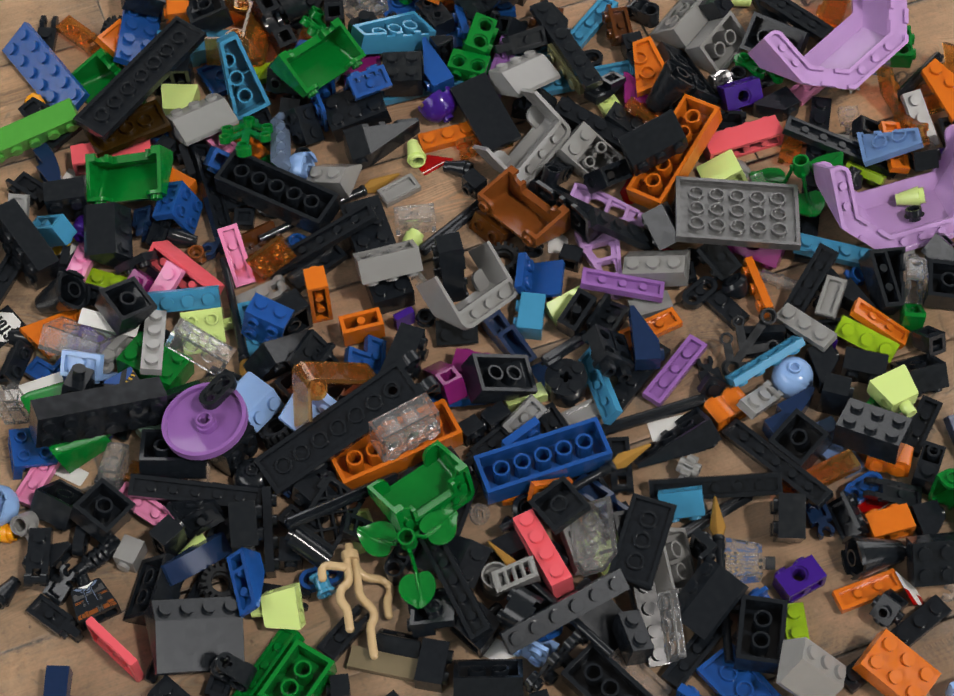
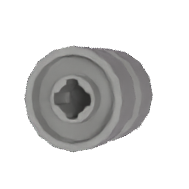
(488, 586)

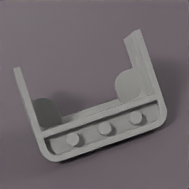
(538, 146)
(492, 286)

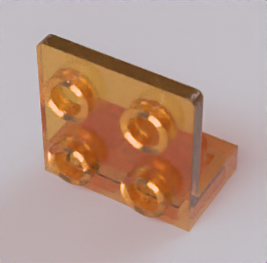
(271, 257)

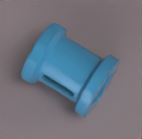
(323, 589)

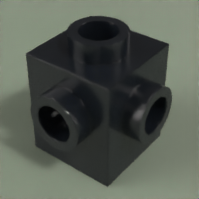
(888, 608)

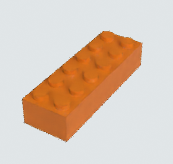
(699, 124)
(363, 464)

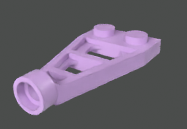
(581, 192)
(596, 263)

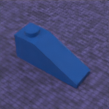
(436, 73)
(247, 579)

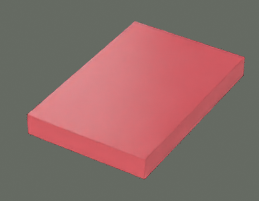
(114, 649)

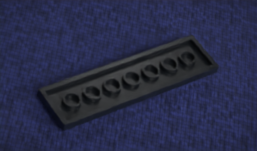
(140, 78)

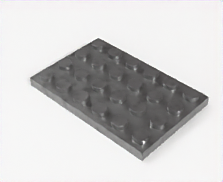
(737, 213)

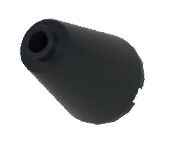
(670, 86)
(64, 294)
(870, 555)

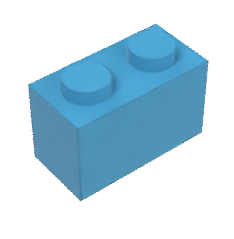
(55, 229)
(530, 315)
(688, 501)

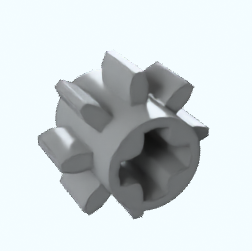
(689, 466)

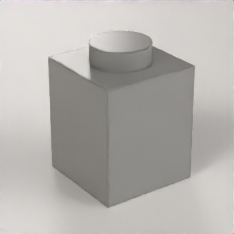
(130, 554)

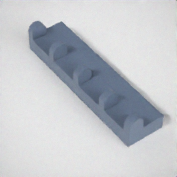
(281, 142)

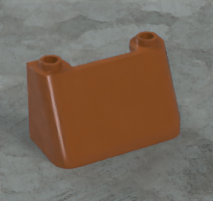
(522, 210)

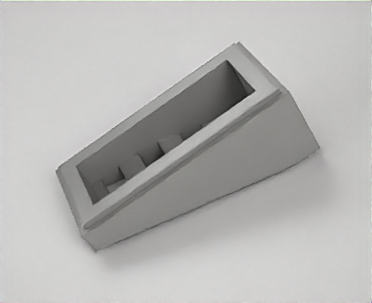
(513, 567)

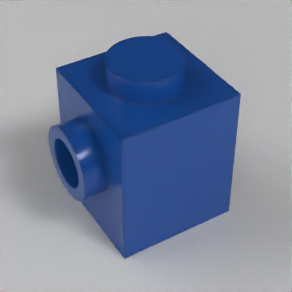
(215, 159)

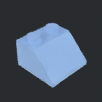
(260, 400)

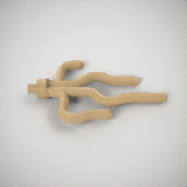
(355, 574)

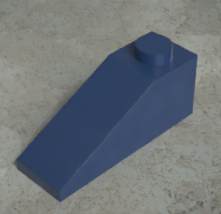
(645, 344)

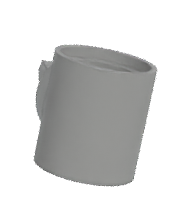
(720, 78)
(21, 523)

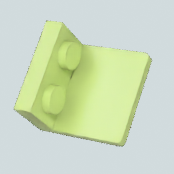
(722, 167)
(208, 319)

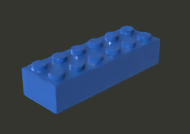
(550, 455)

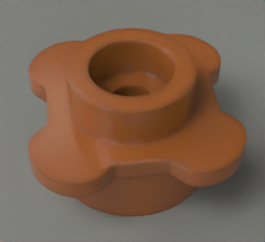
(197, 250)

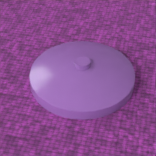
(200, 432)

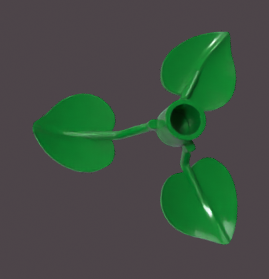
(811, 202)
(380, 536)

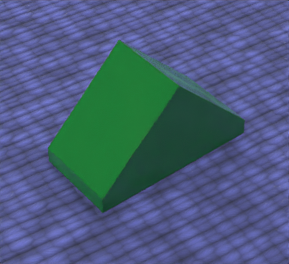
(912, 316)

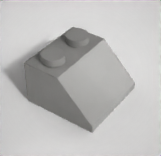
(336, 177)

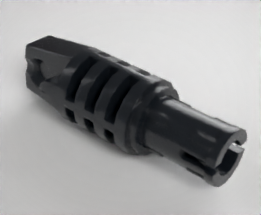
(96, 557)

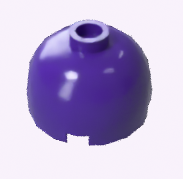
(439, 106)

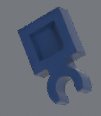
(820, 519)

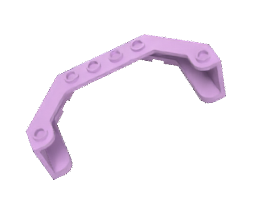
(847, 53)
(874, 213)

